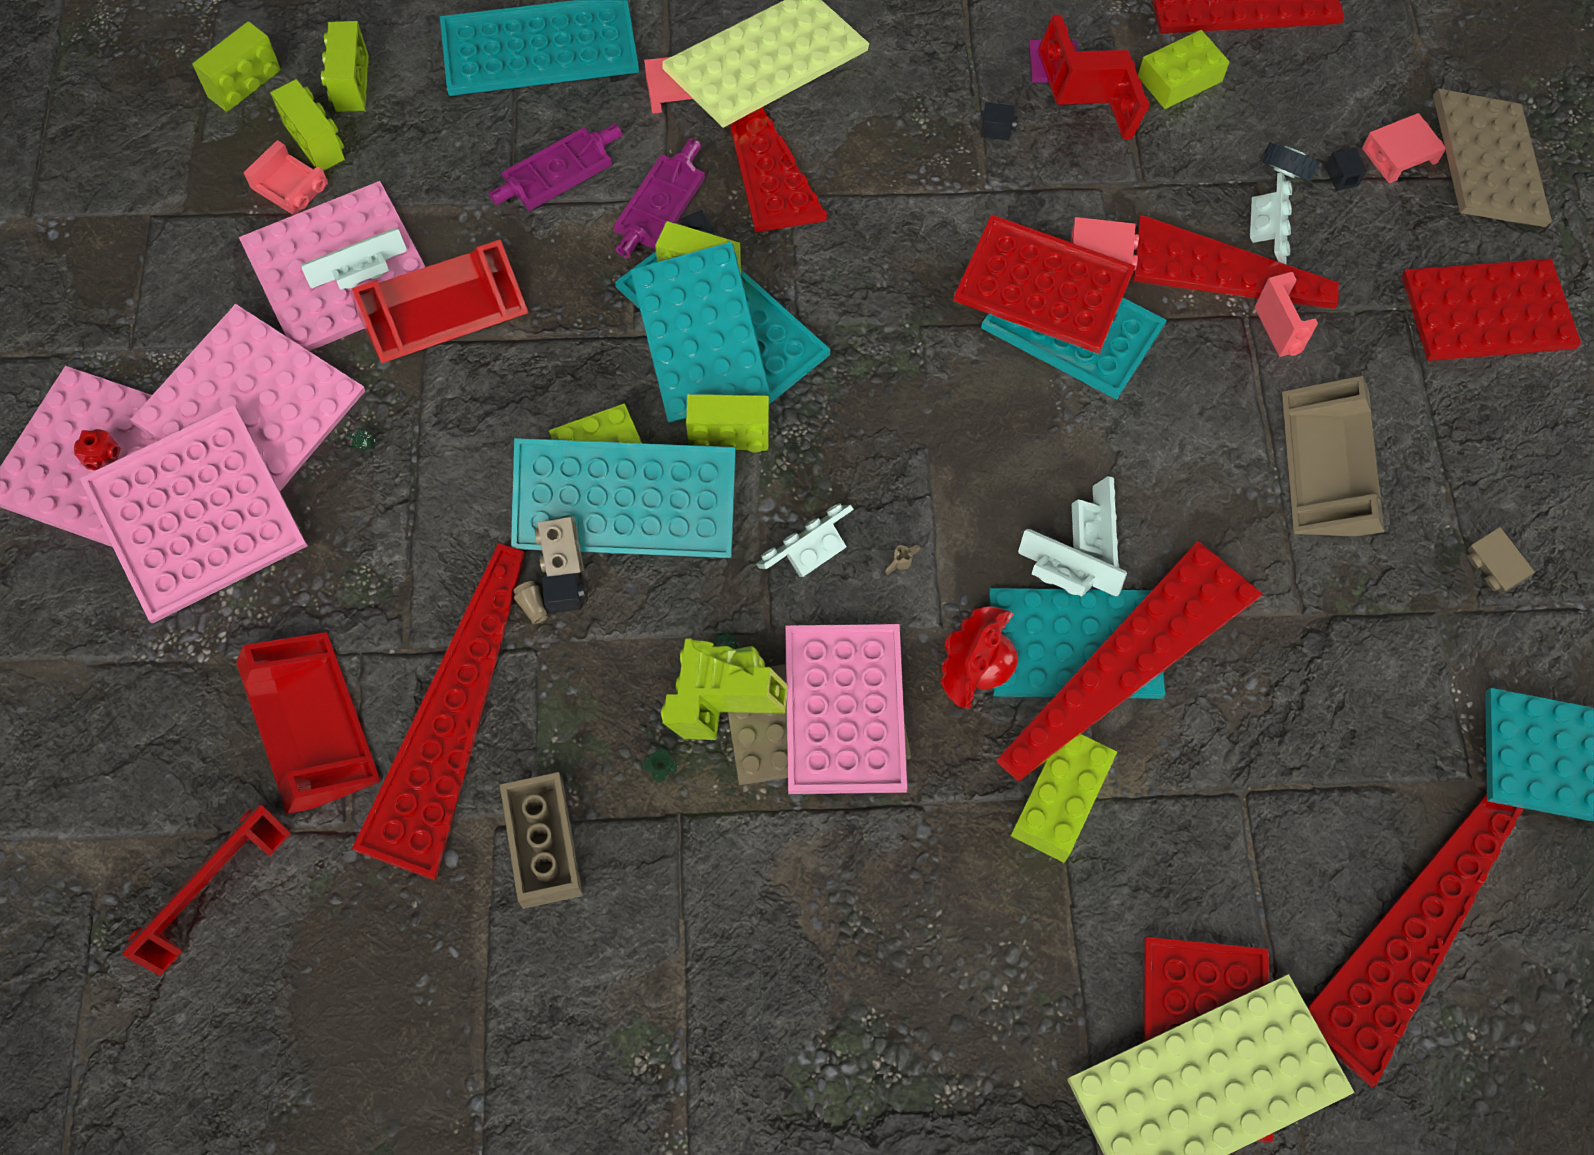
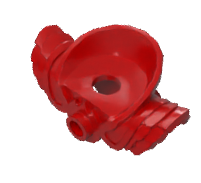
(978, 655)

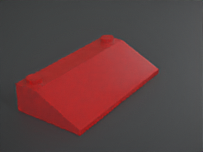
(439, 302)
(306, 720)
(147, 944)

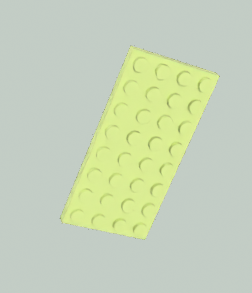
(764, 58)
(1214, 1079)

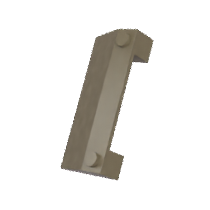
(1332, 459)

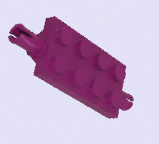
(557, 168)
(659, 199)

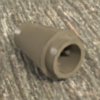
(531, 601)

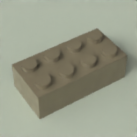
(540, 840)

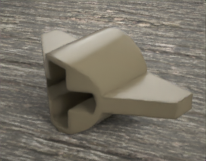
(902, 558)

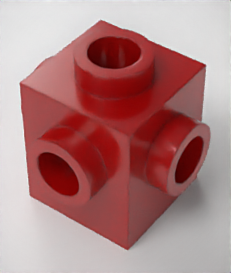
(96, 449)

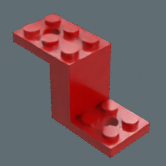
(1093, 77)

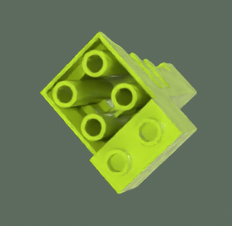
(718, 682)

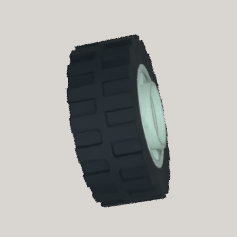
(1289, 161)

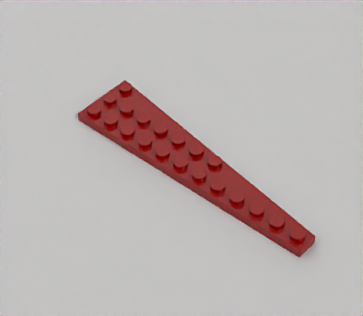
(1172, 620)
(422, 789)
(1383, 980)

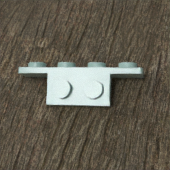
(1270, 218)
(356, 261)
(1096, 523)
(812, 546)
(1069, 567)

